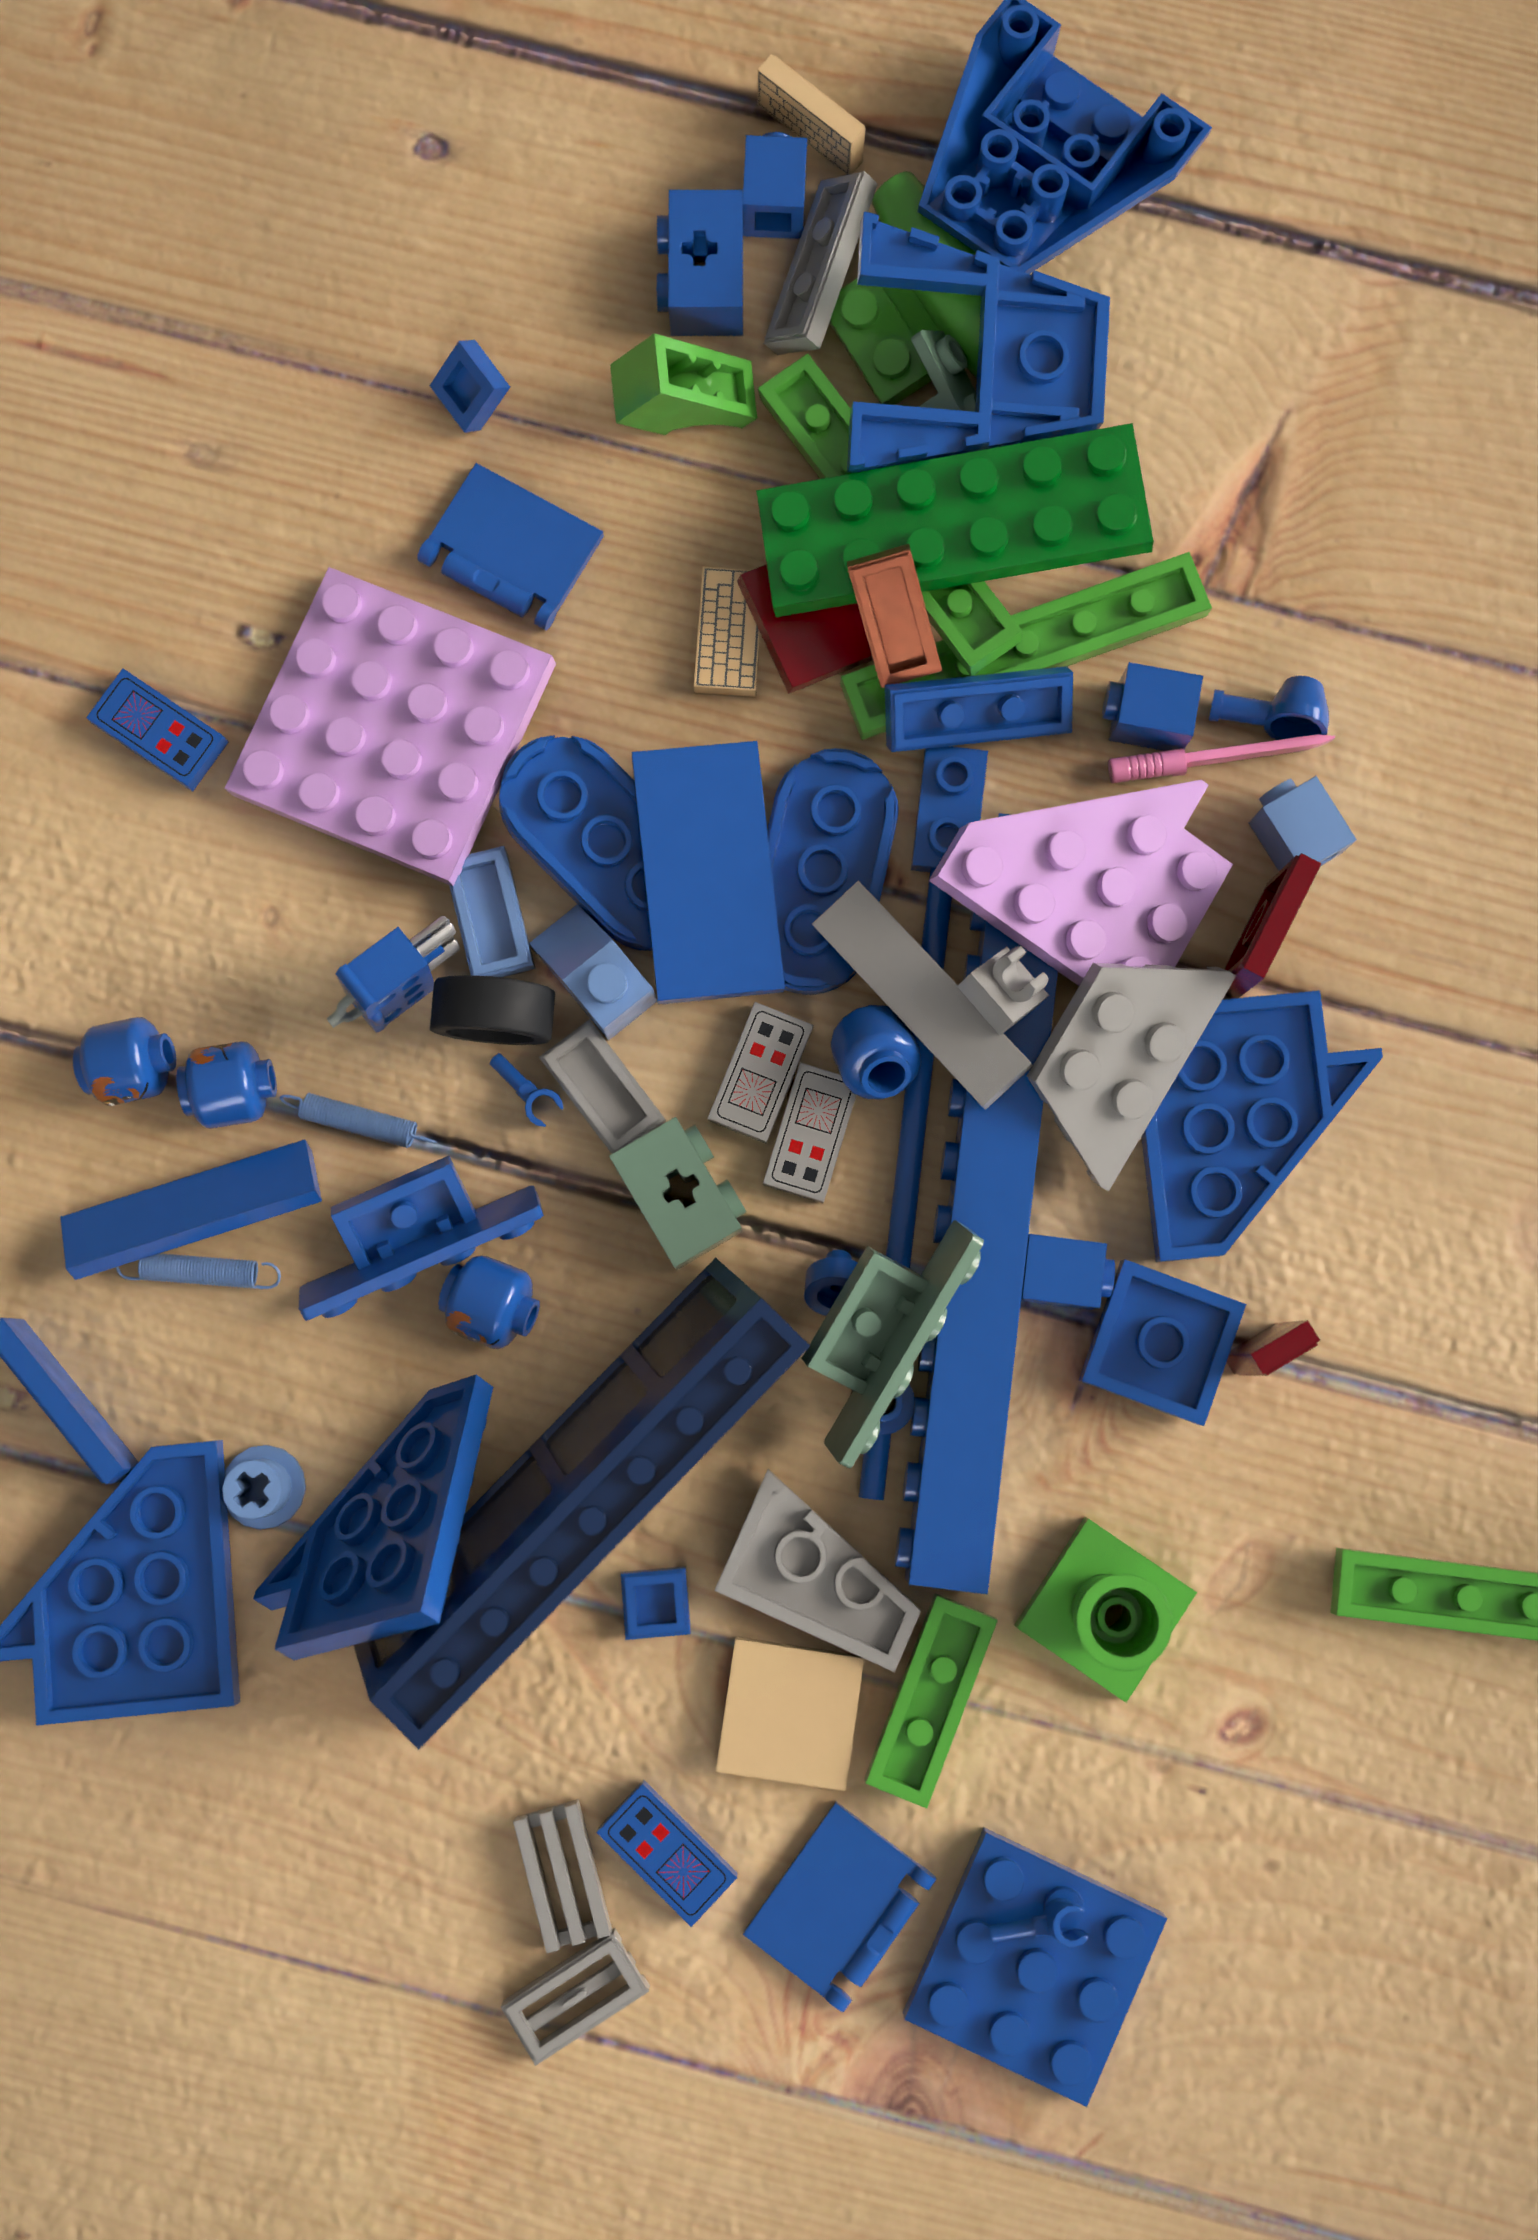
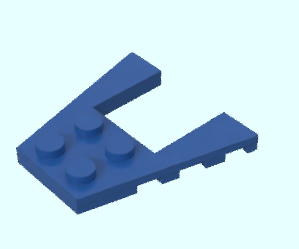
(1036, 353)

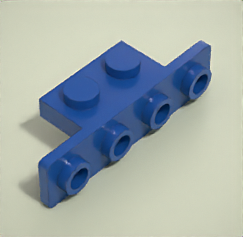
(409, 1228)

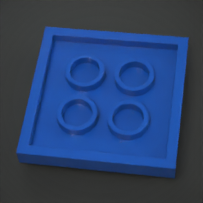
(1031, 1999)

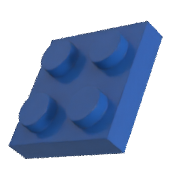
(1162, 1342)

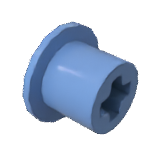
(263, 1487)

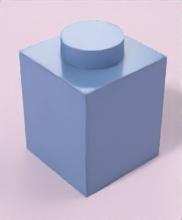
(1300, 822)

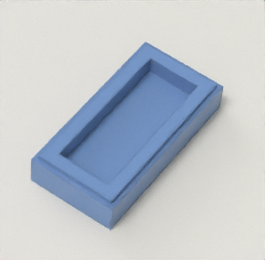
(491, 916)

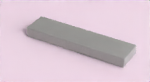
(922, 995)

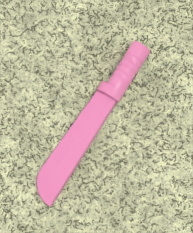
(1176, 761)

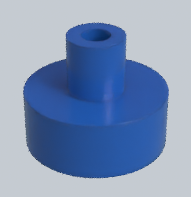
(826, 1279)

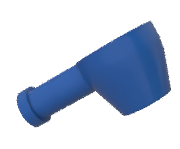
(1294, 712)

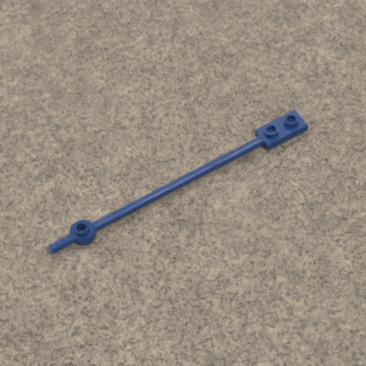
(947, 801)

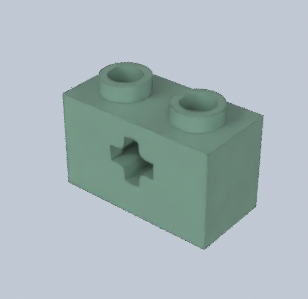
(646, 1170)

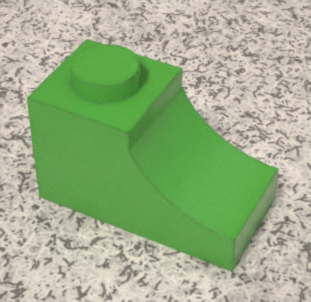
(681, 385)

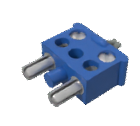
(393, 974)

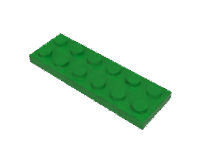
(961, 515)

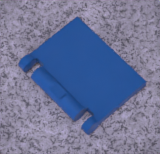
(511, 545)
(838, 1905)

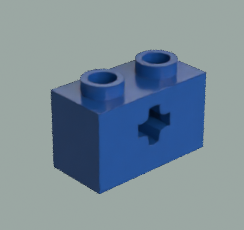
(708, 230)

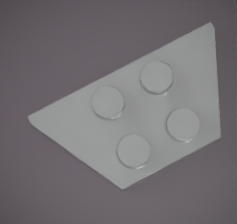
(1121, 1054)

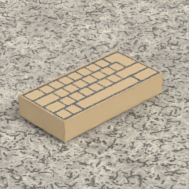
(810, 114)
(726, 637)

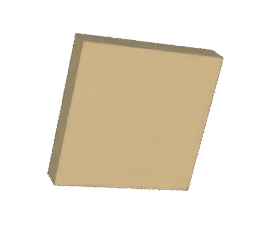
(790, 1714)

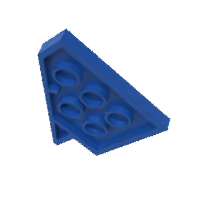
(1242, 1119)
(390, 1537)
(138, 1600)

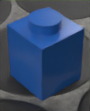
(774, 186)
(1153, 707)
(1067, 1272)

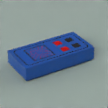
(157, 729)
(667, 1853)

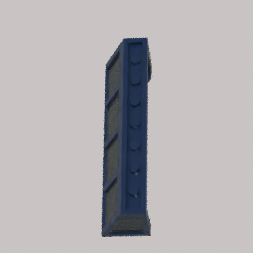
(583, 1492)

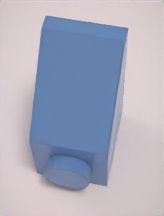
(594, 971)

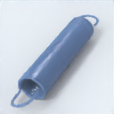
(356, 1120)
(200, 1271)

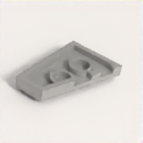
(814, 1579)

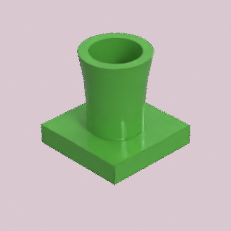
(1077, 1591)

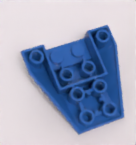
(1041, 150)

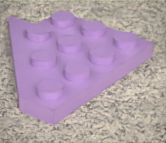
(1090, 878)

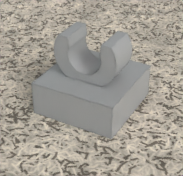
(1004, 989)

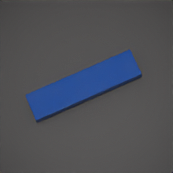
(189, 1209)

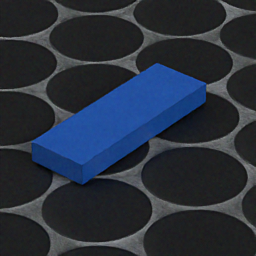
(978, 708)
(64, 1402)

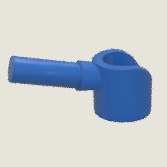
(524, 1088)
(1043, 1925)

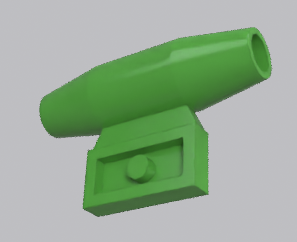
(880, 321)

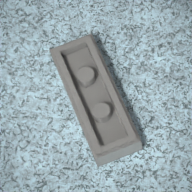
(820, 264)

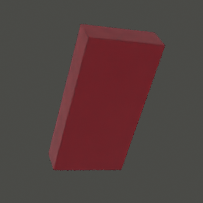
(1272, 1348)

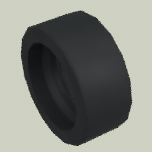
(492, 1010)

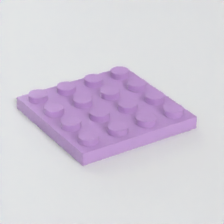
(391, 726)

